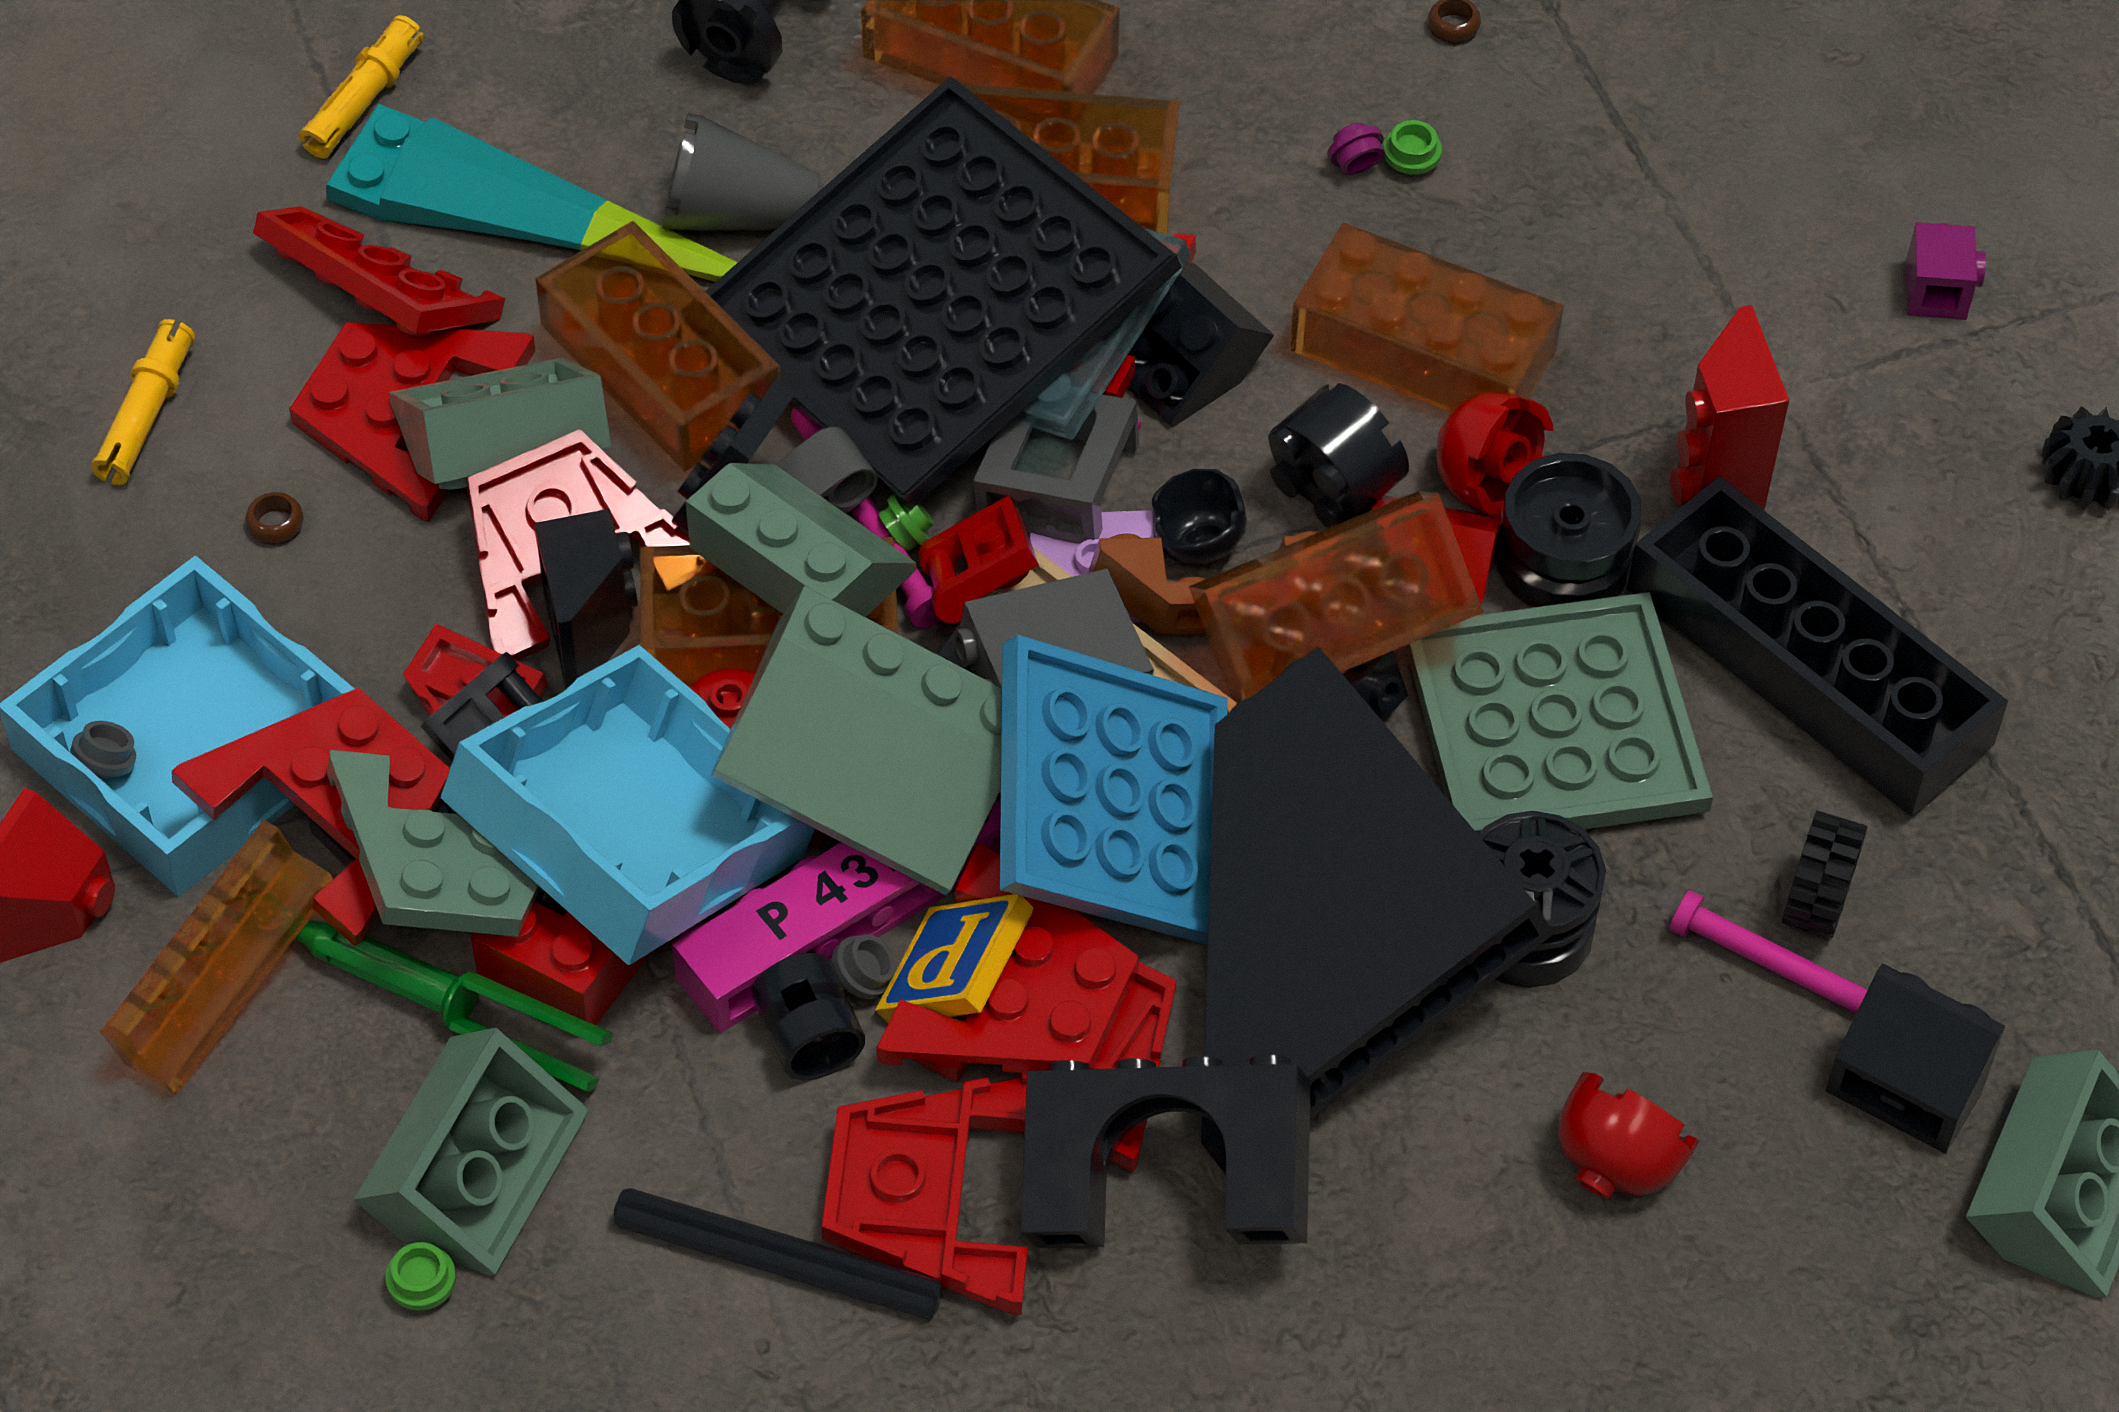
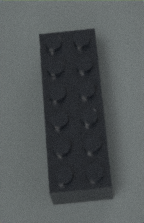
(1817, 645)

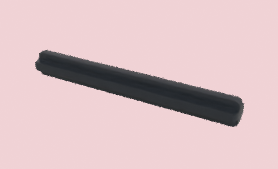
(778, 1253)

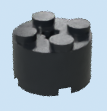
(1336, 454)

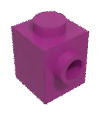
(1943, 270)

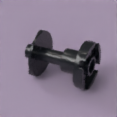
(732, 35)

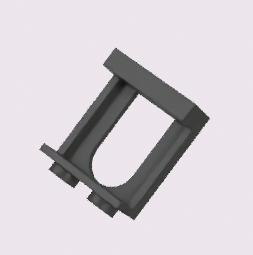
(1056, 505)

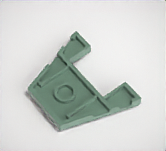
(427, 863)

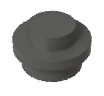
(105, 749)
(864, 965)

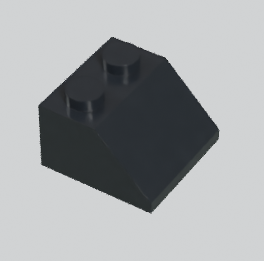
(586, 588)

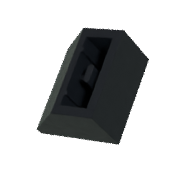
(1195, 347)
(1915, 1058)

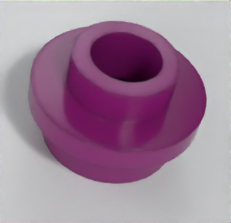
(1356, 148)

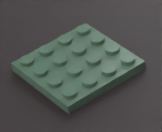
(1560, 715)

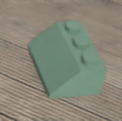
(497, 415)
(785, 537)
(473, 1151)
(2056, 1174)

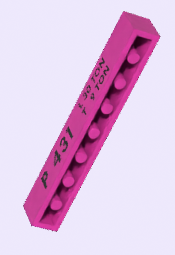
(800, 914)

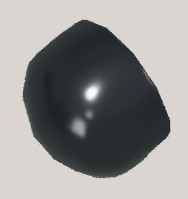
(1199, 516)

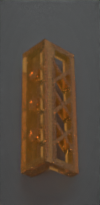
(220, 960)

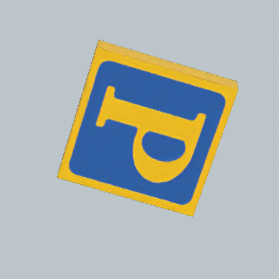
(957, 956)

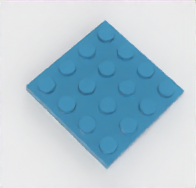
(1106, 788)

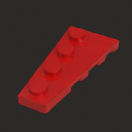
(375, 273)

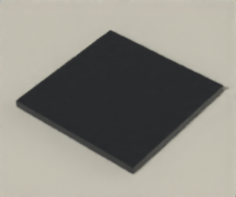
(939, 288)

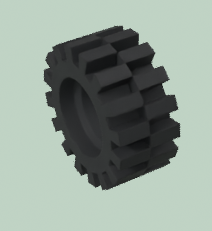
(1824, 874)

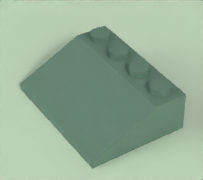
(869, 740)

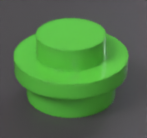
(1412, 147)
(906, 525)
(420, 1276)

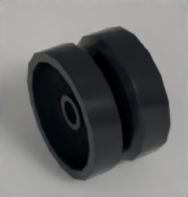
(1568, 530)

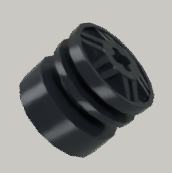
(1566, 880)

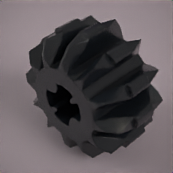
(2084, 457)

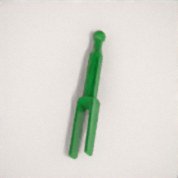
(448, 994)

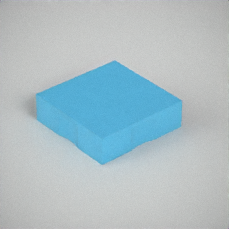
(184, 677)
(618, 807)

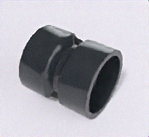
(808, 1016)

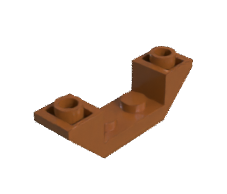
(1142, 583)

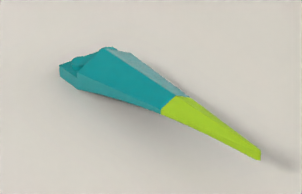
(452, 180)

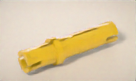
(373, 71)
(152, 382)

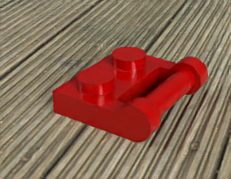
(995, 552)

